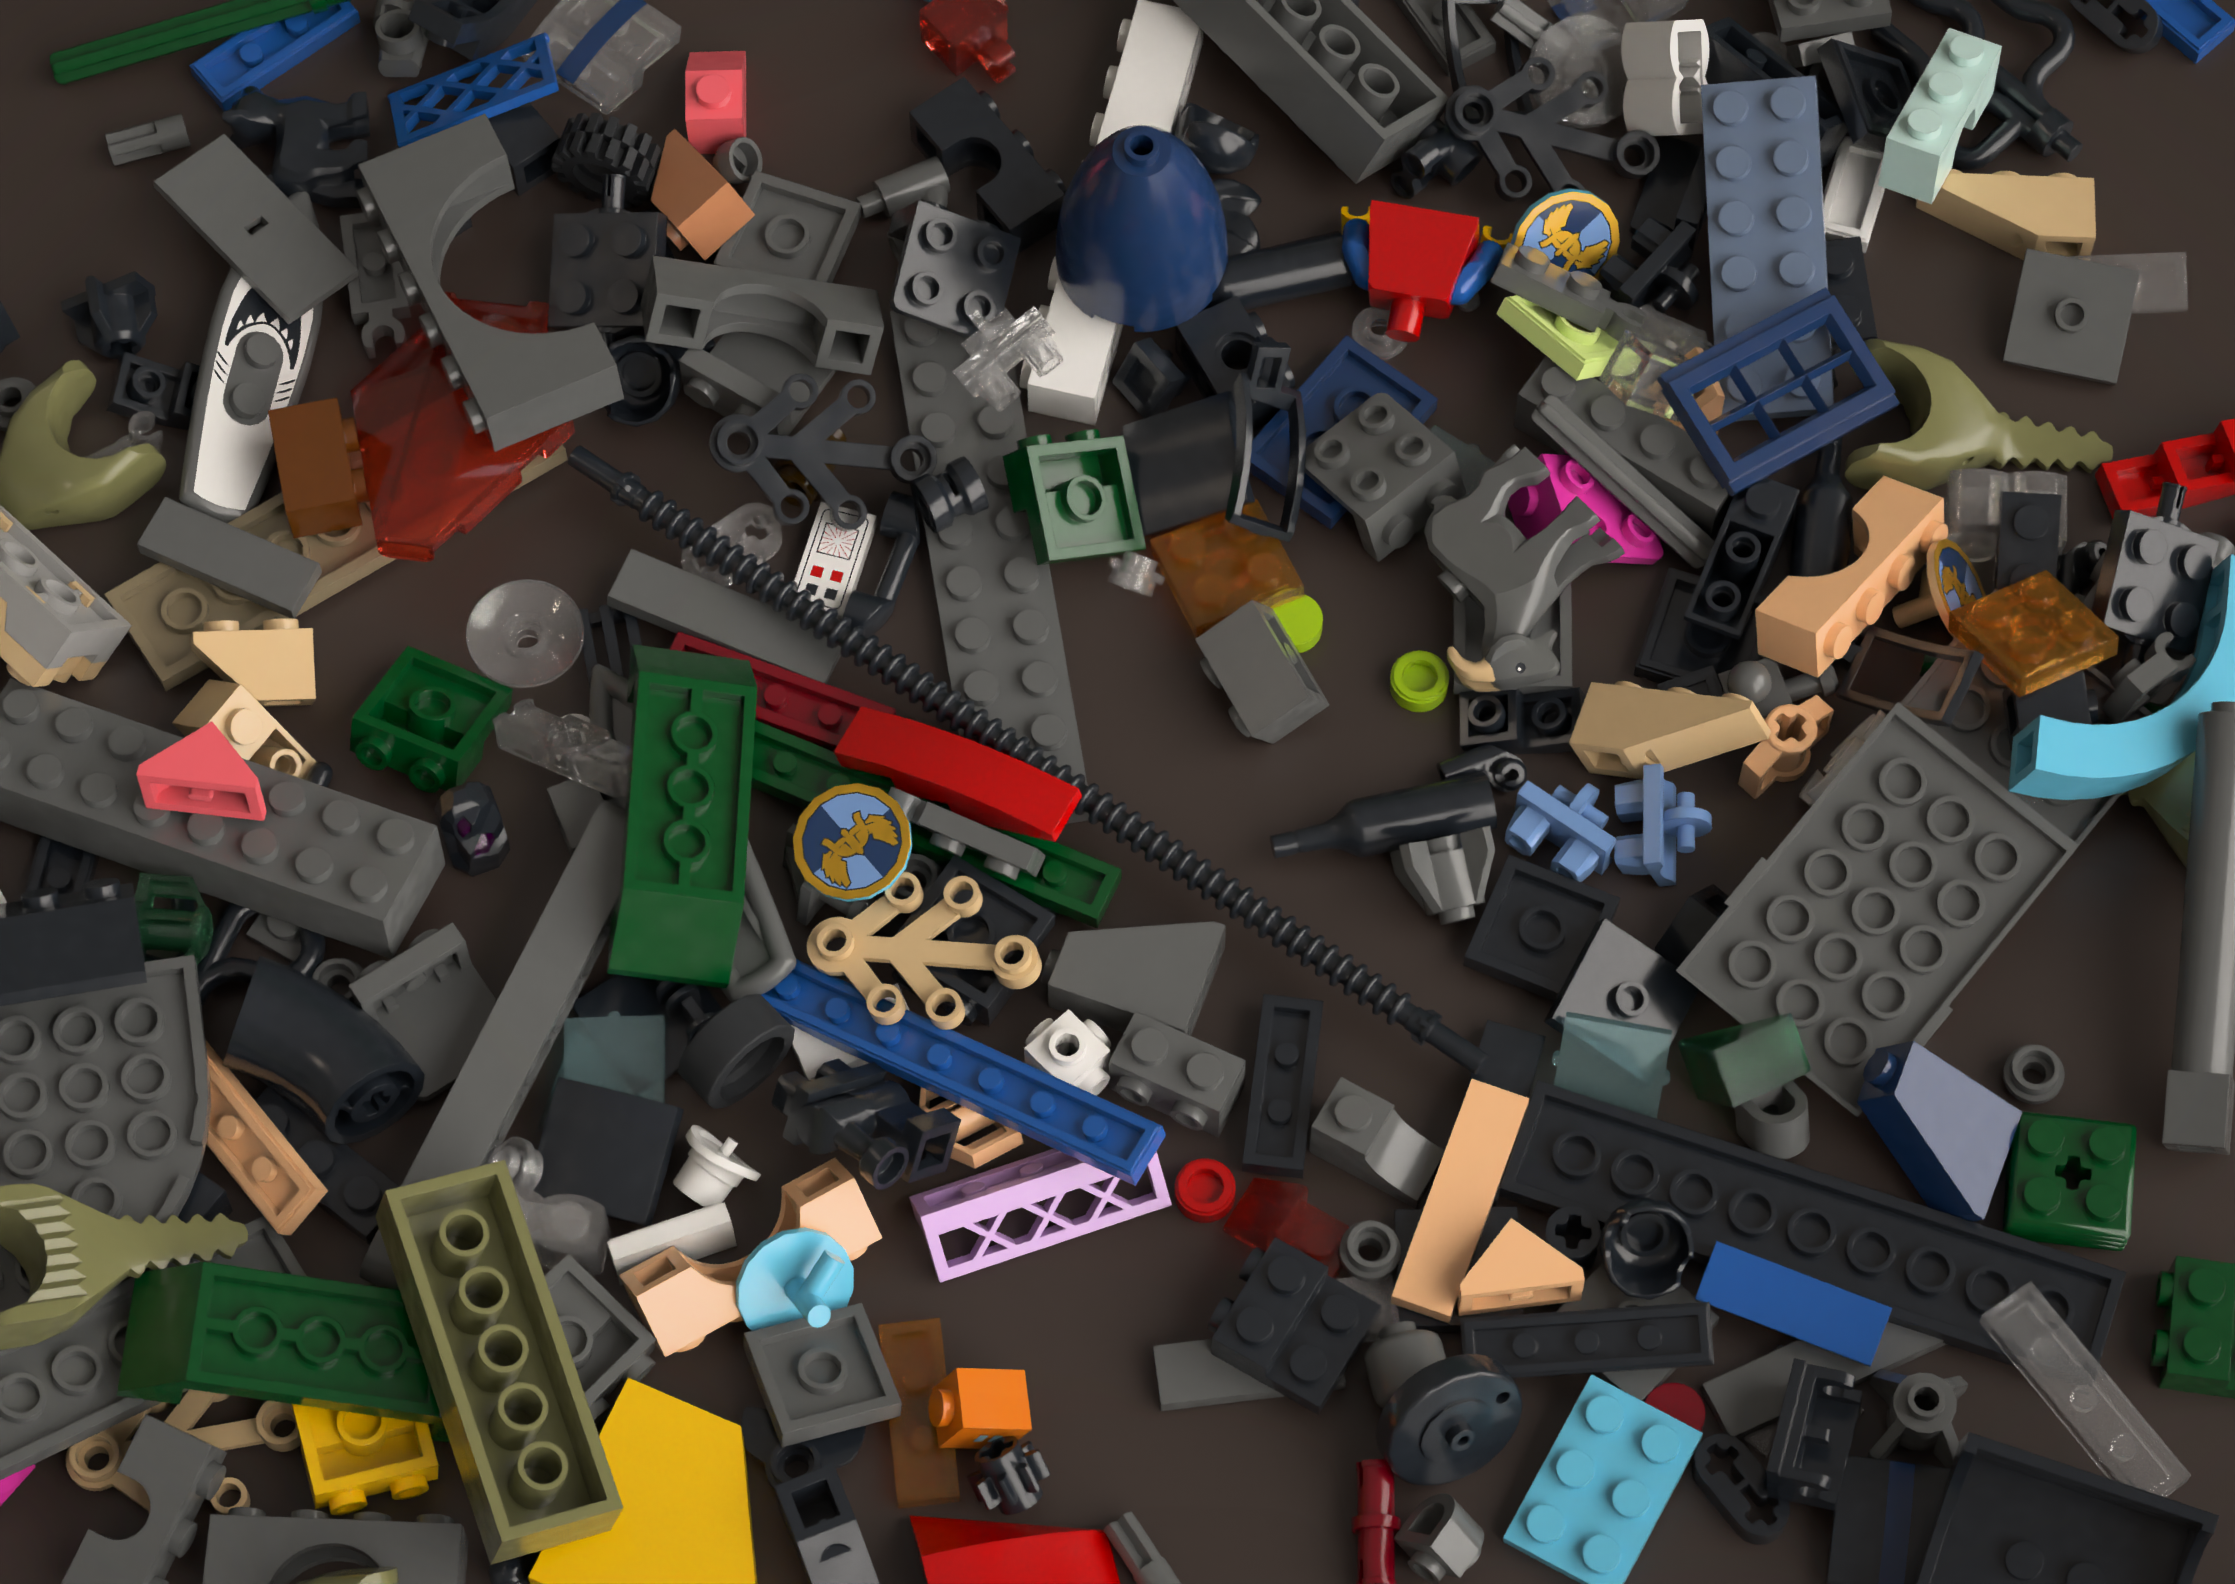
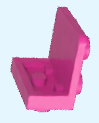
(1540, 504)

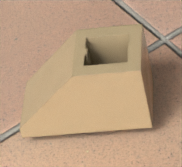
(268, 663)
(245, 726)

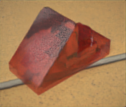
(1282, 1212)

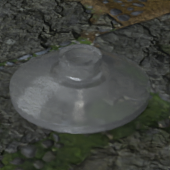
(518, 612)

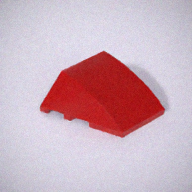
(1011, 1553)

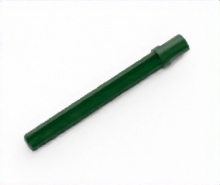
(176, 35)

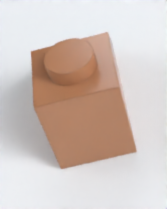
(696, 199)

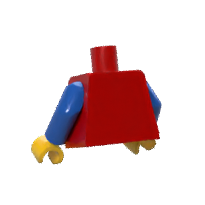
(1417, 261)

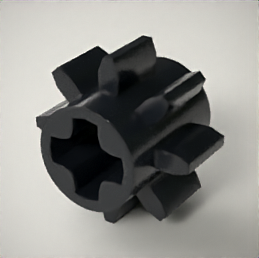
(1008, 1475)

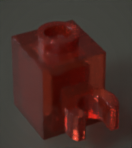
(968, 33)

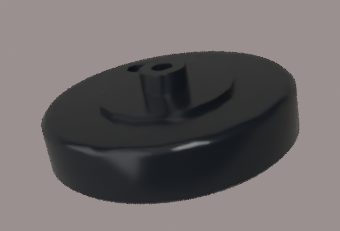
(1449, 1419)

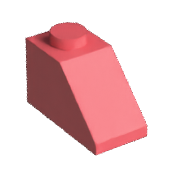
(715, 98)

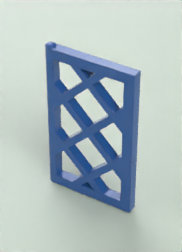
(500, 99)

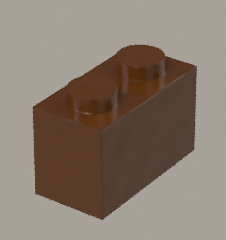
(316, 467)

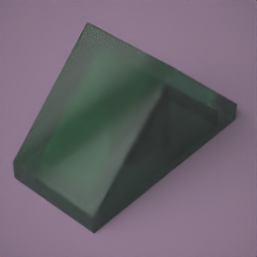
(1744, 1060)

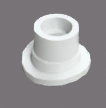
(711, 1168)

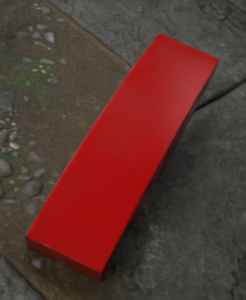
(2197, 462)
(958, 772)

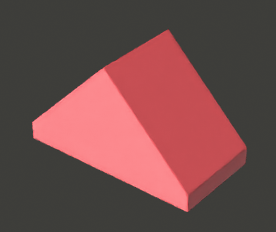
(202, 778)

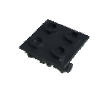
(683, 1005)

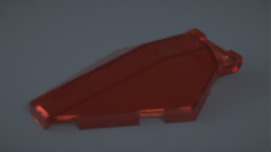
(419, 451)

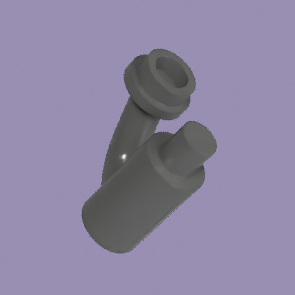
(898, 190)

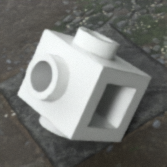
(1086, 1042)

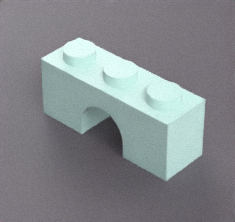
(1942, 103)

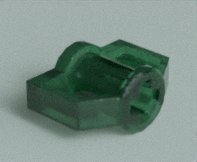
(173, 928)

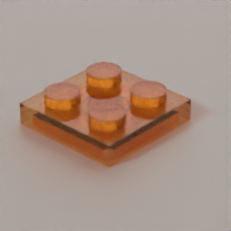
(1224, 566)
(2033, 633)

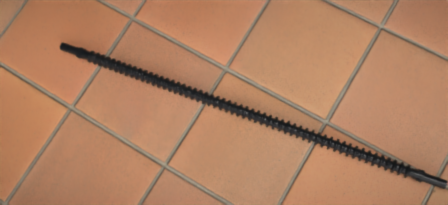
(1422, 1024)

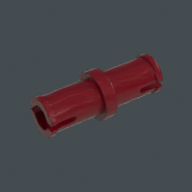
(1375, 1522)

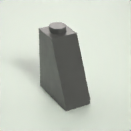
(1138, 969)

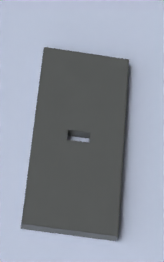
(286, 259)

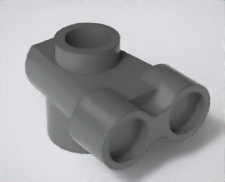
(399, 39)

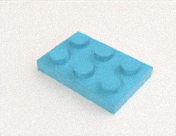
(1602, 1486)

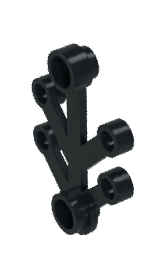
(1540, 131)
(811, 451)

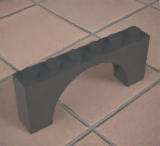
(511, 378)

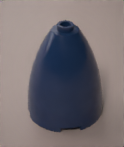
(1141, 232)

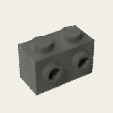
(1260, 673)
(1176, 1074)

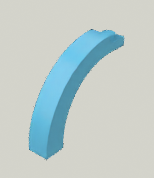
(2104, 760)

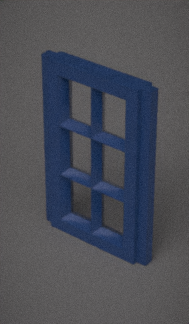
(1802, 438)

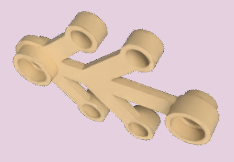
(914, 950)
(192, 1406)

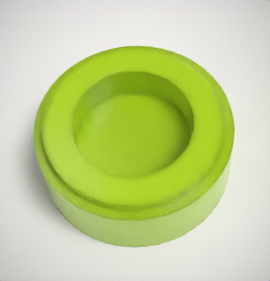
(1302, 622)
(1419, 681)

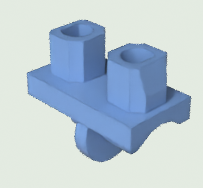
(1655, 803)
(1568, 823)

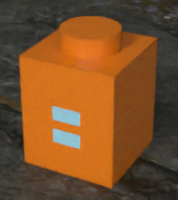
(979, 1406)

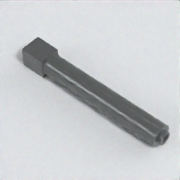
(2204, 1027)

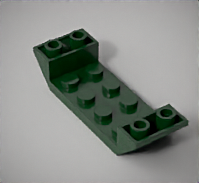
(684, 817)
(275, 1342)

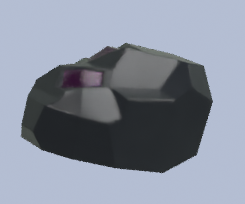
(472, 828)

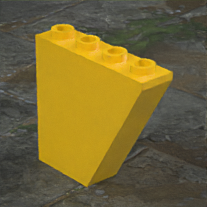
(680, 1499)

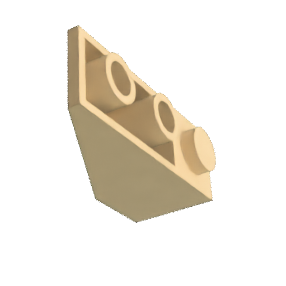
(2020, 210)
(1640, 726)

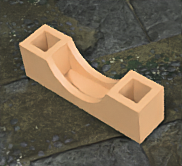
(1817, 617)
(688, 1299)

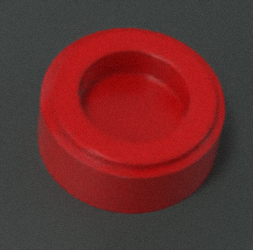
(1205, 1190)

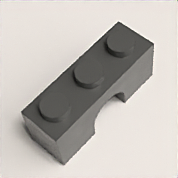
(178, 1477)

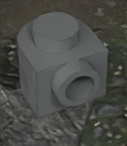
(1775, 1122)
(1440, 1539)

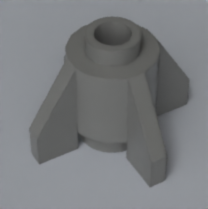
(1447, 873)
(1918, 1413)

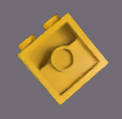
(363, 1456)

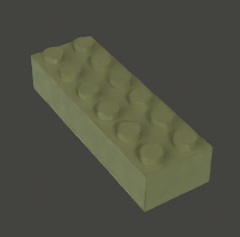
(498, 1362)

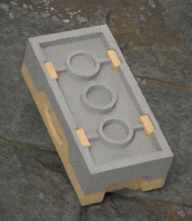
(48, 614)

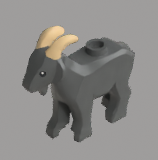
(1508, 573)

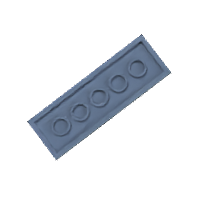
(1766, 225)

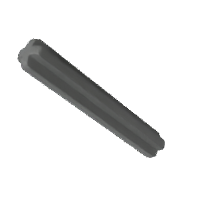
(1623, 480)

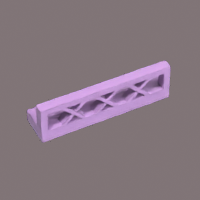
(1018, 1186)

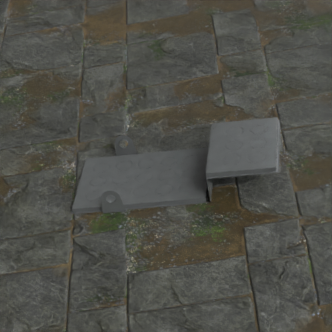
(1893, 884)

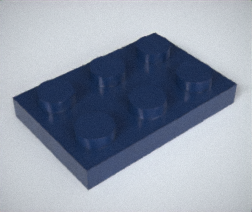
(1328, 395)

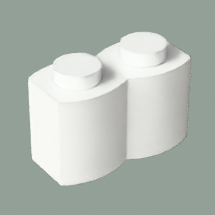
(1664, 76)

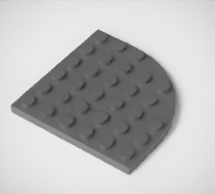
(106, 1099)

